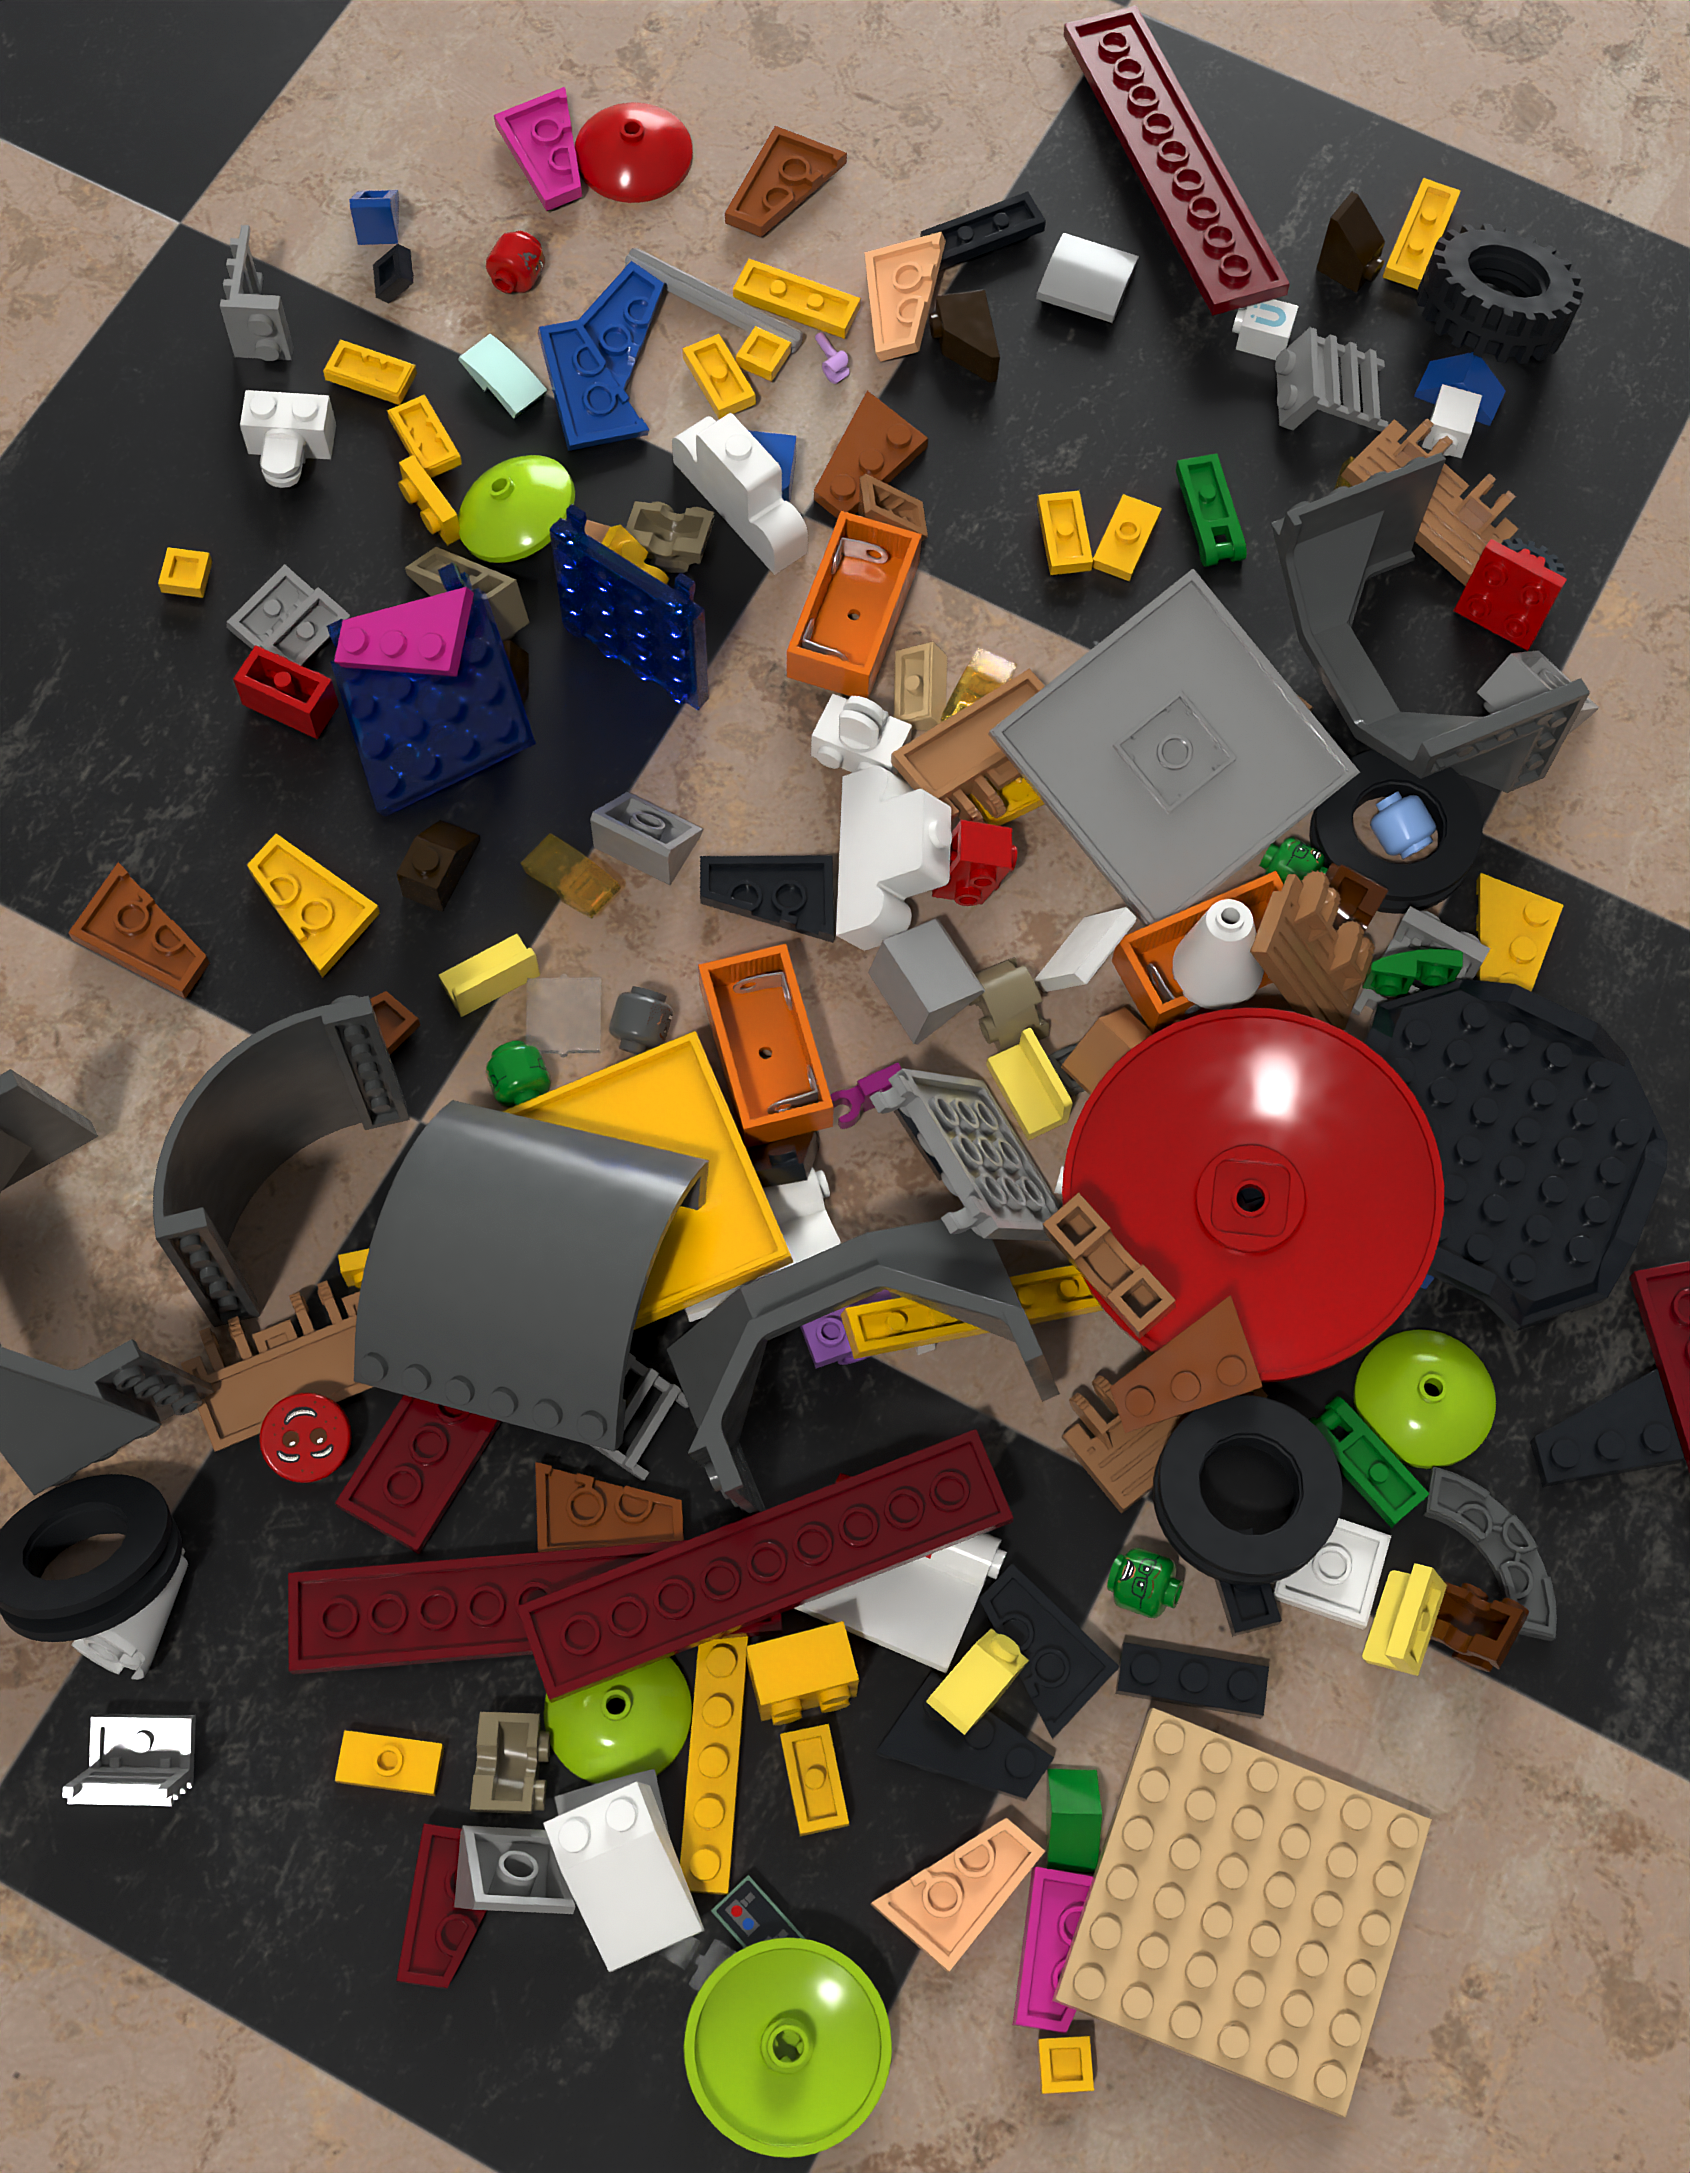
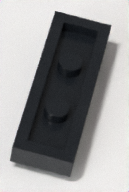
(988, 229)
(1192, 1680)

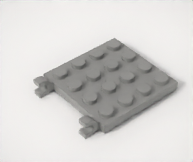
(977, 1154)

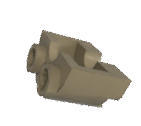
(670, 537)
(1009, 1004)
(509, 1763)

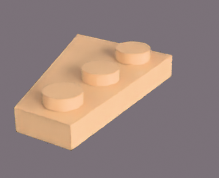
(901, 292)
(961, 1893)

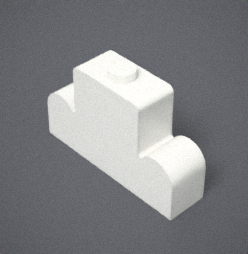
(743, 488)
(889, 850)

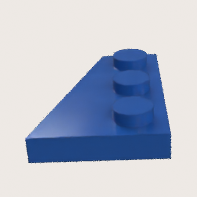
(623, 318)
(585, 393)

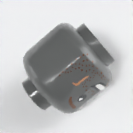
(640, 1020)

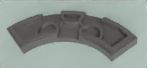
(1501, 1541)

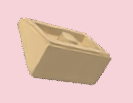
(920, 685)

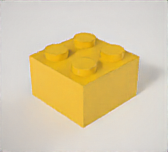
(803, 1673)

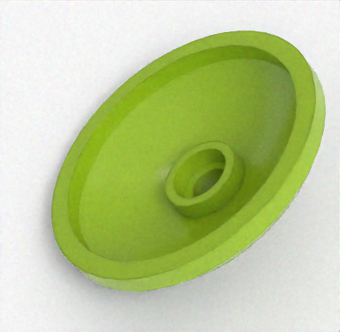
(513, 508)
(1411, 1423)
(639, 1739)

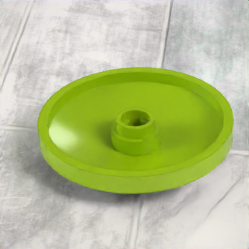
(787, 2047)

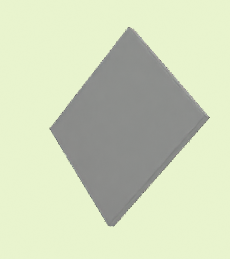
(1173, 752)

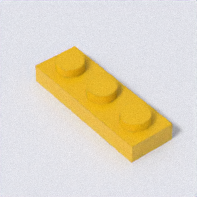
(1420, 232)
(796, 298)

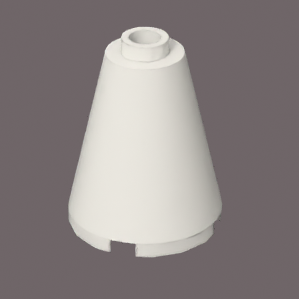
(1216, 960)
(136, 1639)

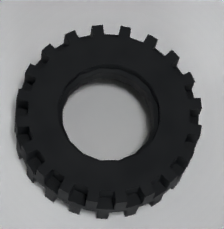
(1491, 320)

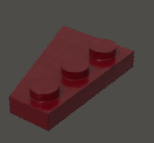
(435, 1929)

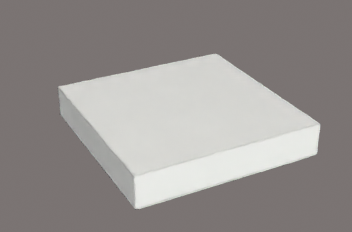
(1085, 950)
(1340, 1577)

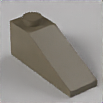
(500, 589)

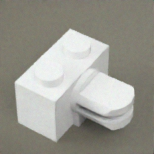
(286, 432)
(857, 735)

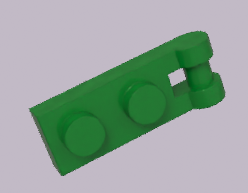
(1211, 509)
(1370, 1464)

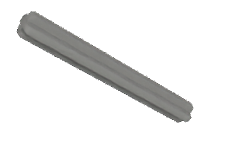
(713, 299)

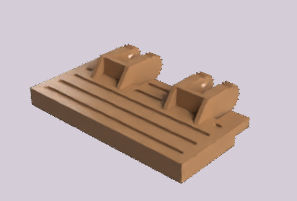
(1452, 528)
(959, 753)
(1304, 954)
(284, 1367)
(1119, 1460)

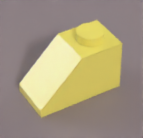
(978, 1680)

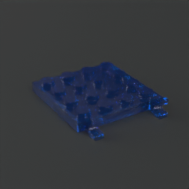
(630, 612)
(435, 729)

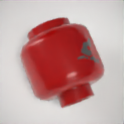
(515, 262)

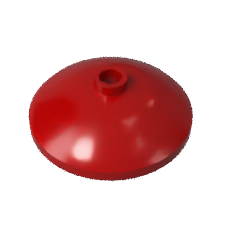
(633, 152)

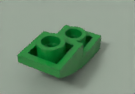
(1397, 972)

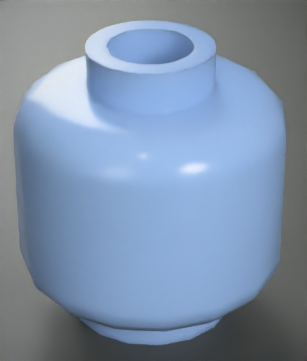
(1403, 825)

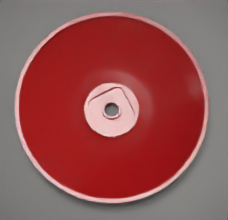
(1309, 1125)

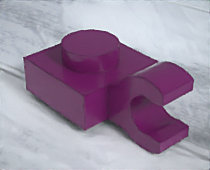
(858, 1096)

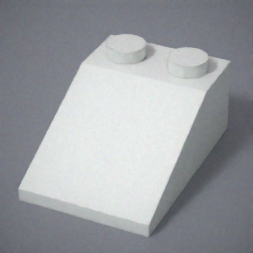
(624, 1875)

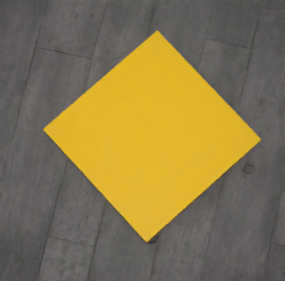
(675, 1104)

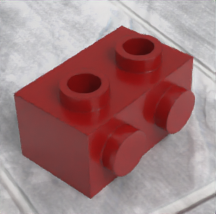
(286, 691)
(978, 862)

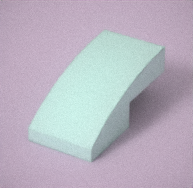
(504, 374)

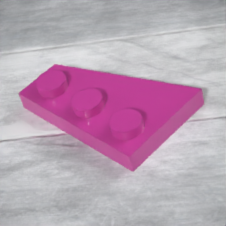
(543, 146)
(409, 637)
(1050, 1924)

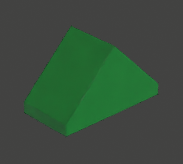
(1073, 1820)

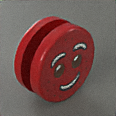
(305, 1437)

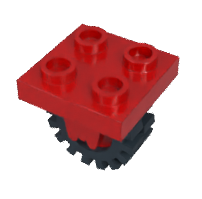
(1512, 590)

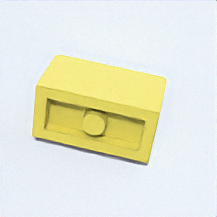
(489, 974)
(1031, 1086)
(1405, 1619)

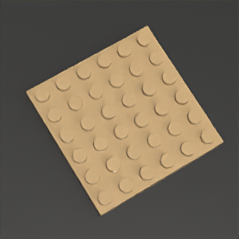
(1244, 1912)

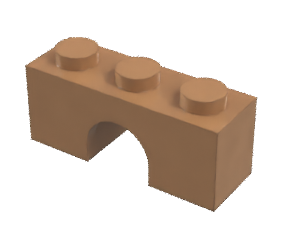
(1108, 1267)

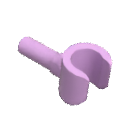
(836, 366)

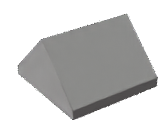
(644, 836)
(924, 978)
(510, 1872)

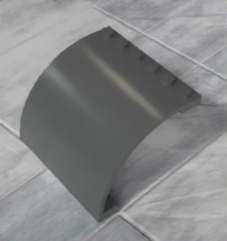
(251, 1117)
(517, 1269)

